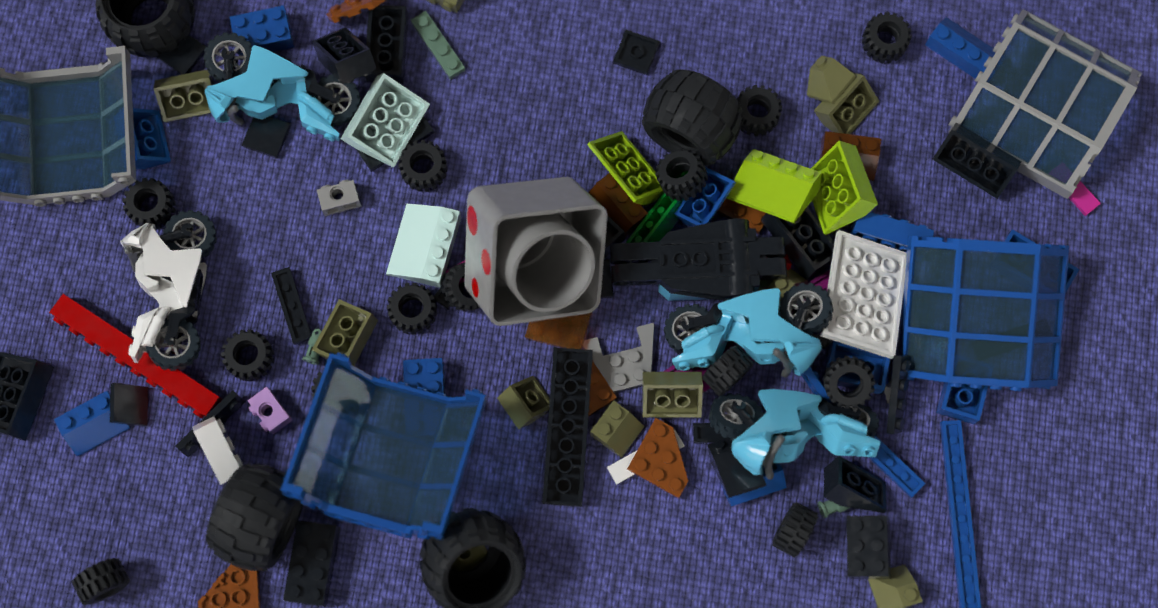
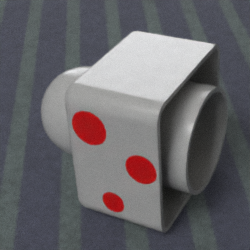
(534, 250)

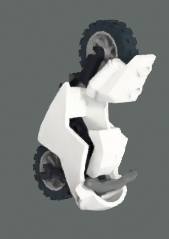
(172, 274)

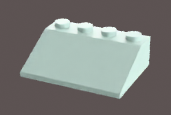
(385, 120)
(424, 244)

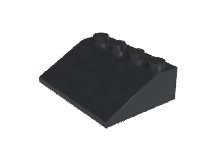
(21, 393)

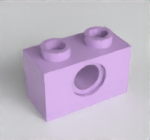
(264, 400)

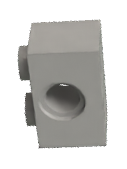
(349, 200)

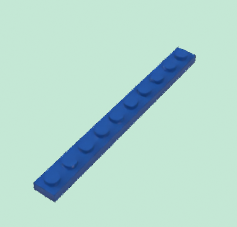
(960, 514)

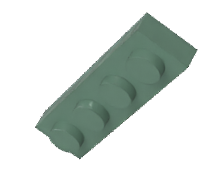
(437, 45)

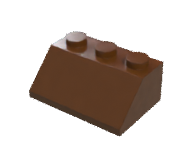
(867, 148)
(618, 204)

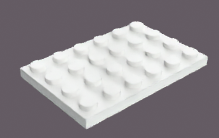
(865, 294)

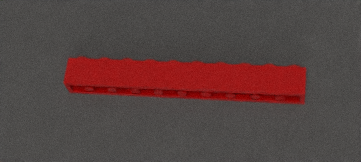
(117, 343)

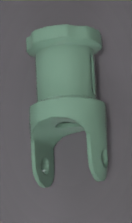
(312, 357)
(829, 507)

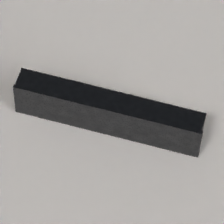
(567, 427)

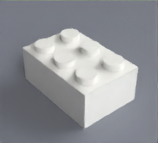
(217, 448)

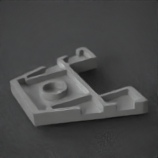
(624, 368)

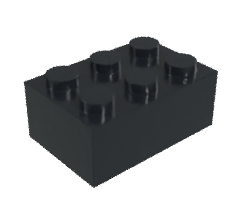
(868, 547)

